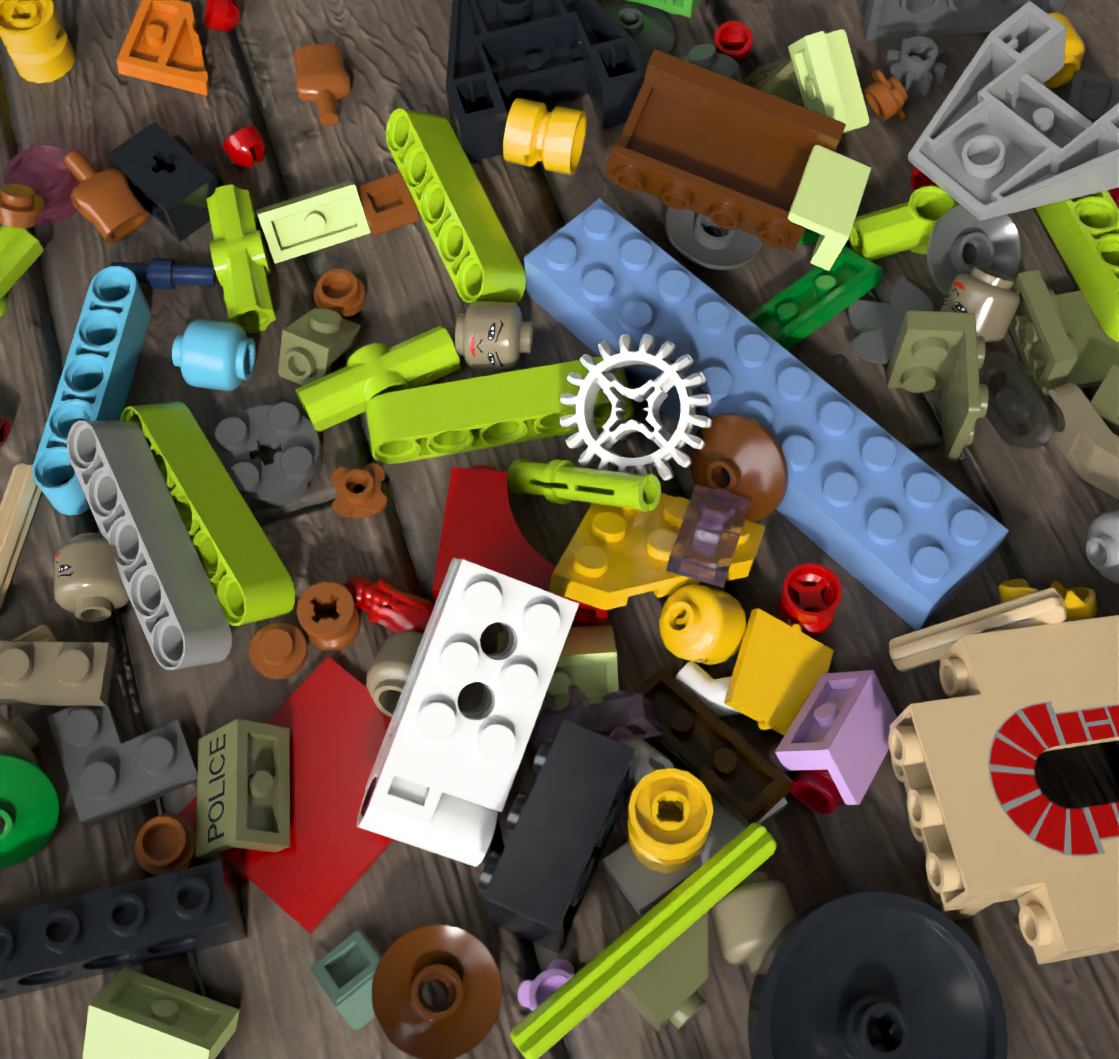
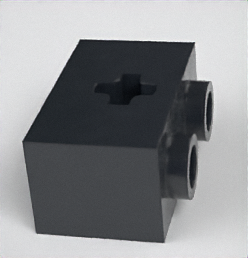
(167, 179)

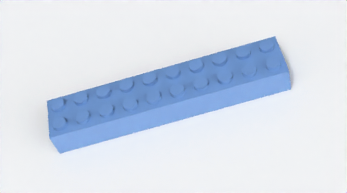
(848, 478)

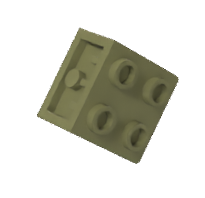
(1059, 336)
(943, 355)

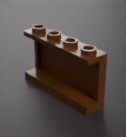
(719, 148)

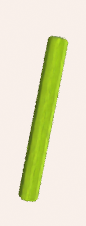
(642, 942)

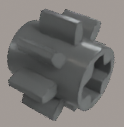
(916, 65)

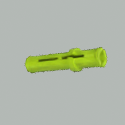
(563, 482)

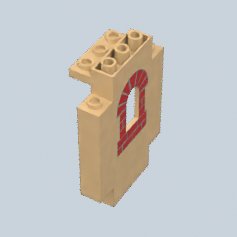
(976, 788)

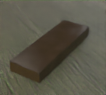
(713, 751)

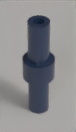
(165, 273)

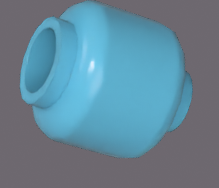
(214, 354)

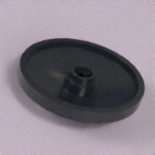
(875, 983)

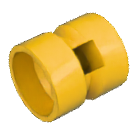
(35, 39)
(544, 136)
(669, 820)

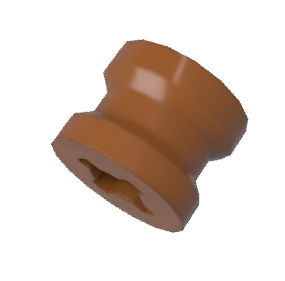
(333, 629)

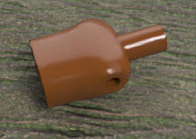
(322, 79)
(105, 199)

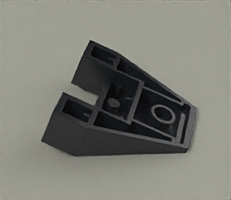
(535, 54)

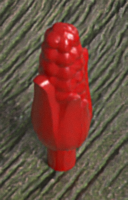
(390, 604)

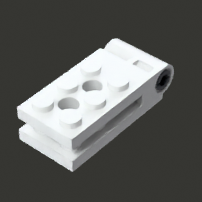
(452, 769)

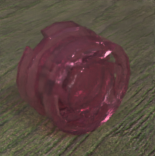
(47, 178)

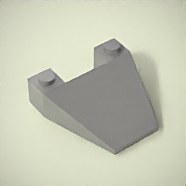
(1010, 140)

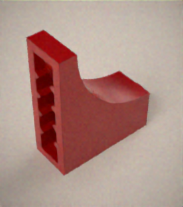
(484, 532)

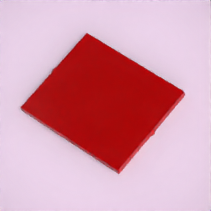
(332, 754)

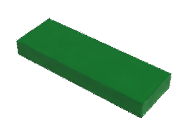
(816, 298)

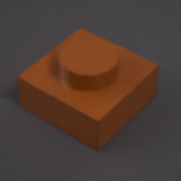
(387, 203)

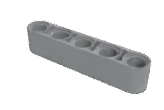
(152, 544)

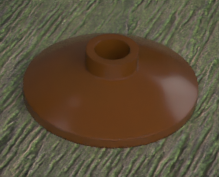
(750, 457)
(470, 987)

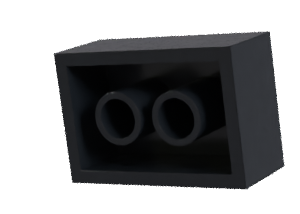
(557, 835)

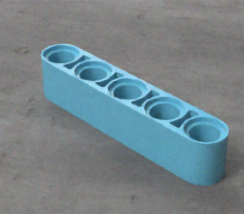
(93, 378)

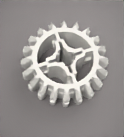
(655, 391)

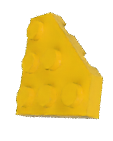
(628, 551)

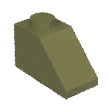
(672, 980)

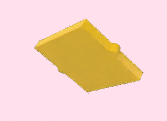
(775, 671)

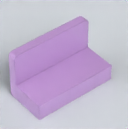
(841, 731)

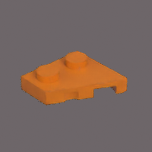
(164, 47)

